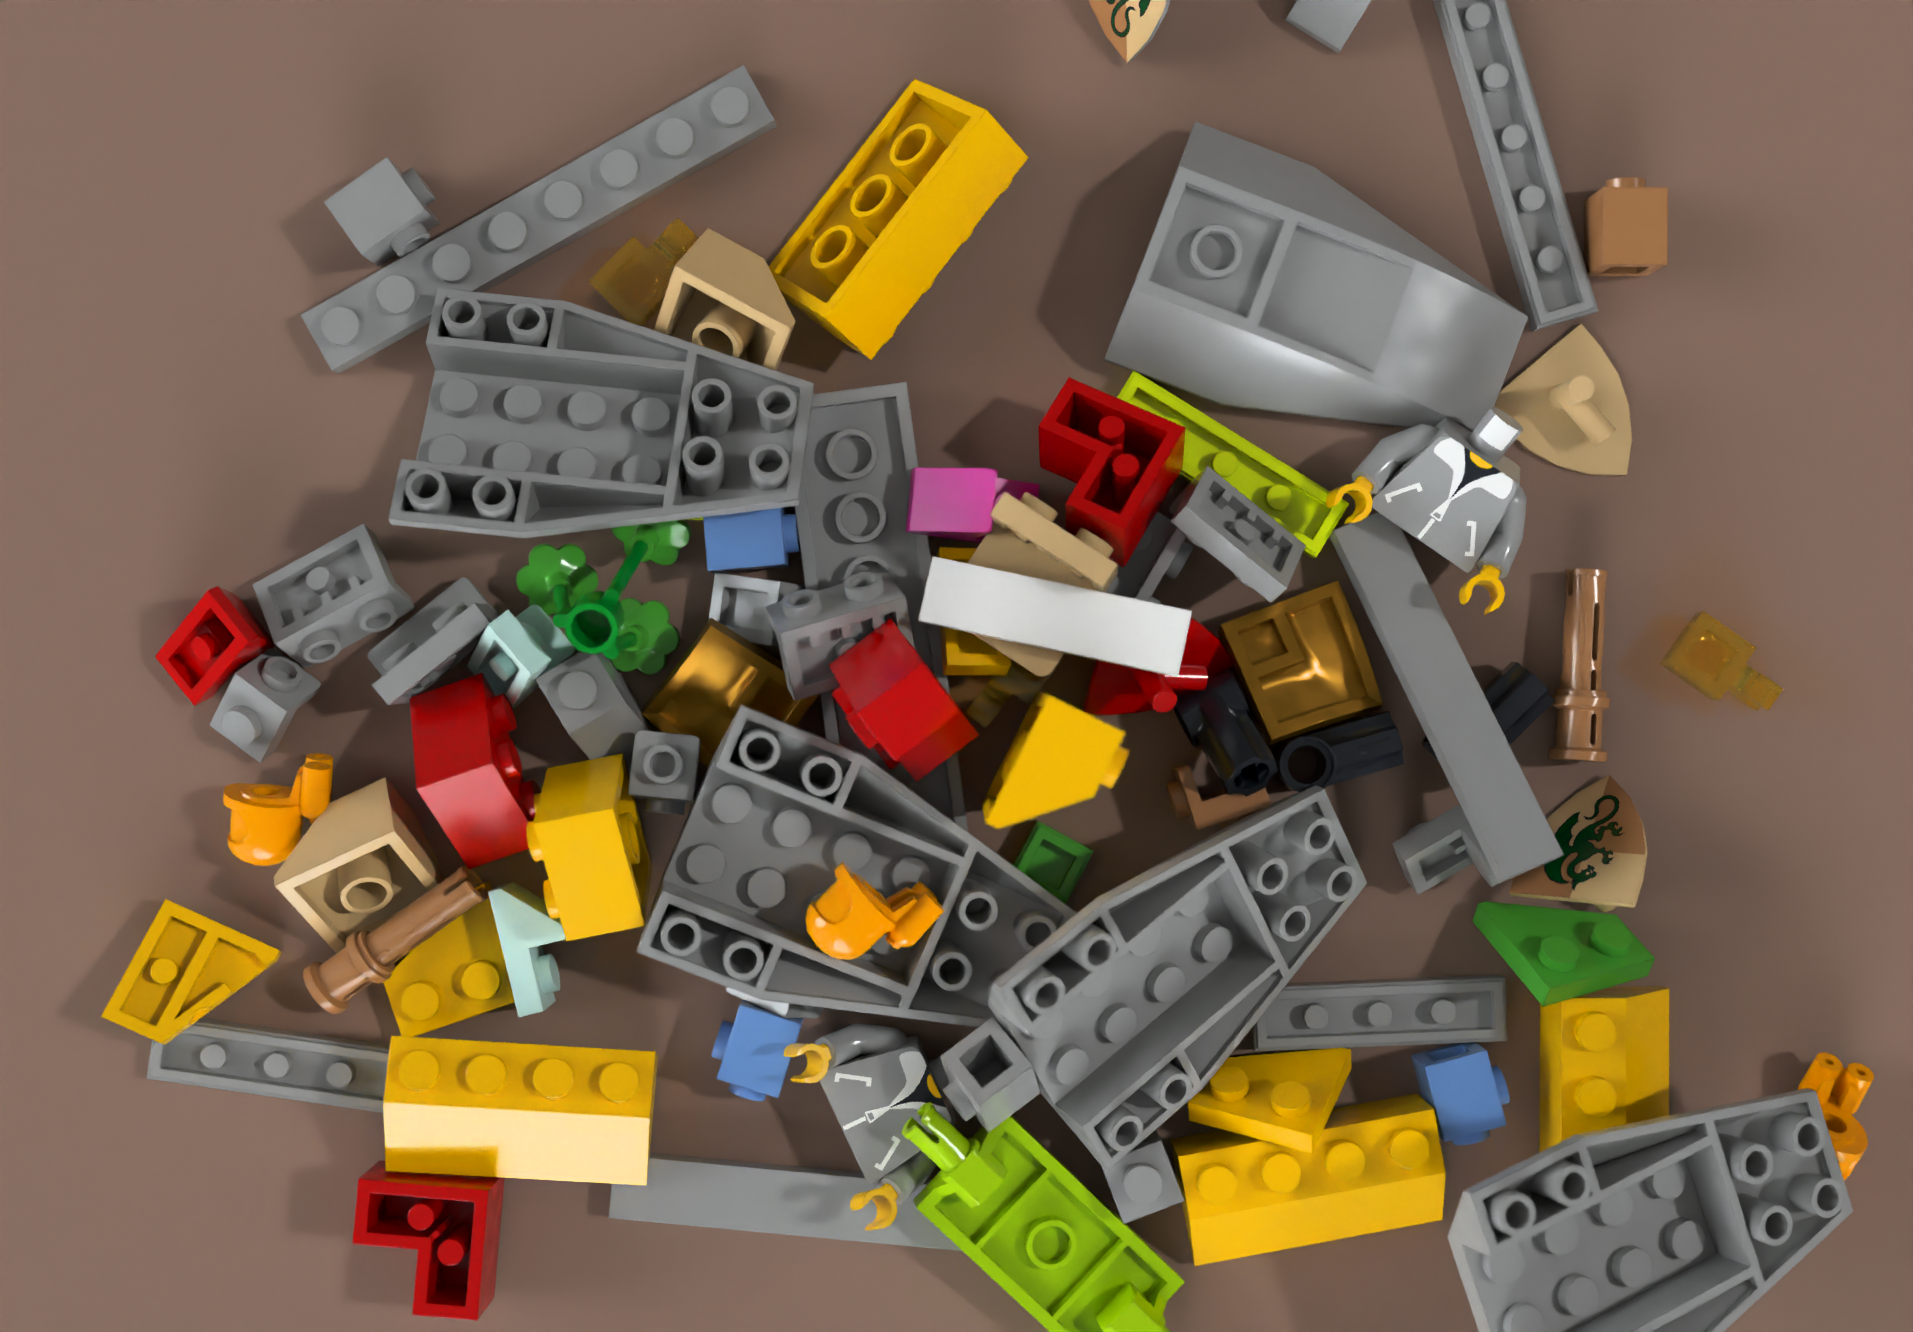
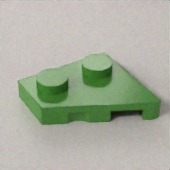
(1563, 950)

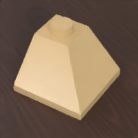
(727, 302)
(359, 864)

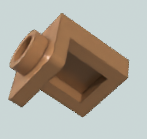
(1211, 807)

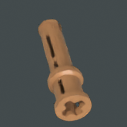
(1580, 696)
(373, 954)

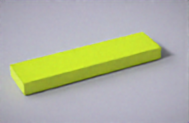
(1266, 481)

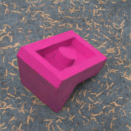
(958, 501)

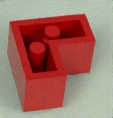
(1116, 457)
(899, 703)
(472, 769)
(449, 1222)

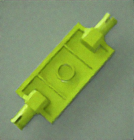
(1040, 1230)

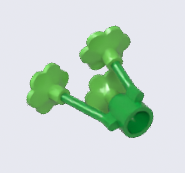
(595, 621)

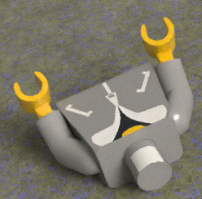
(1450, 494)
(874, 1087)

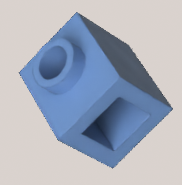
(750, 540)
(755, 1051)
(1462, 1091)

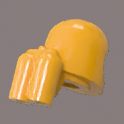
(269, 817)
(855, 916)
(1840, 1095)

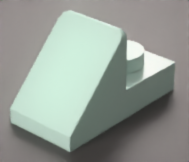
(518, 652)
(522, 931)

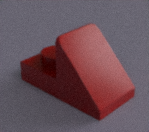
(212, 644)

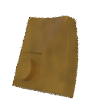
(1302, 663)
(713, 682)

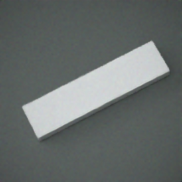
(1055, 616)

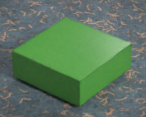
(1053, 860)

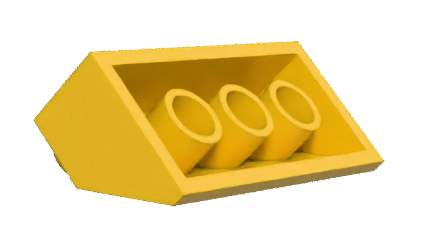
(896, 216)
(1053, 762)
(1603, 1061)
(518, 1110)
(1368, 1174)

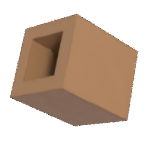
(1626, 229)

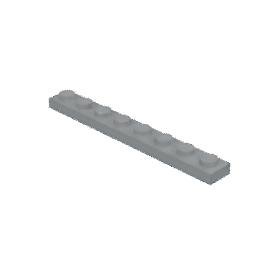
(541, 218)

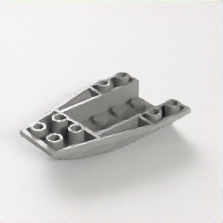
(1306, 300)
(591, 423)
(766, 844)
(1175, 969)
(1652, 1221)

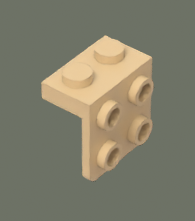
(1033, 546)

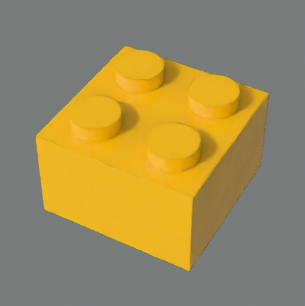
(591, 848)

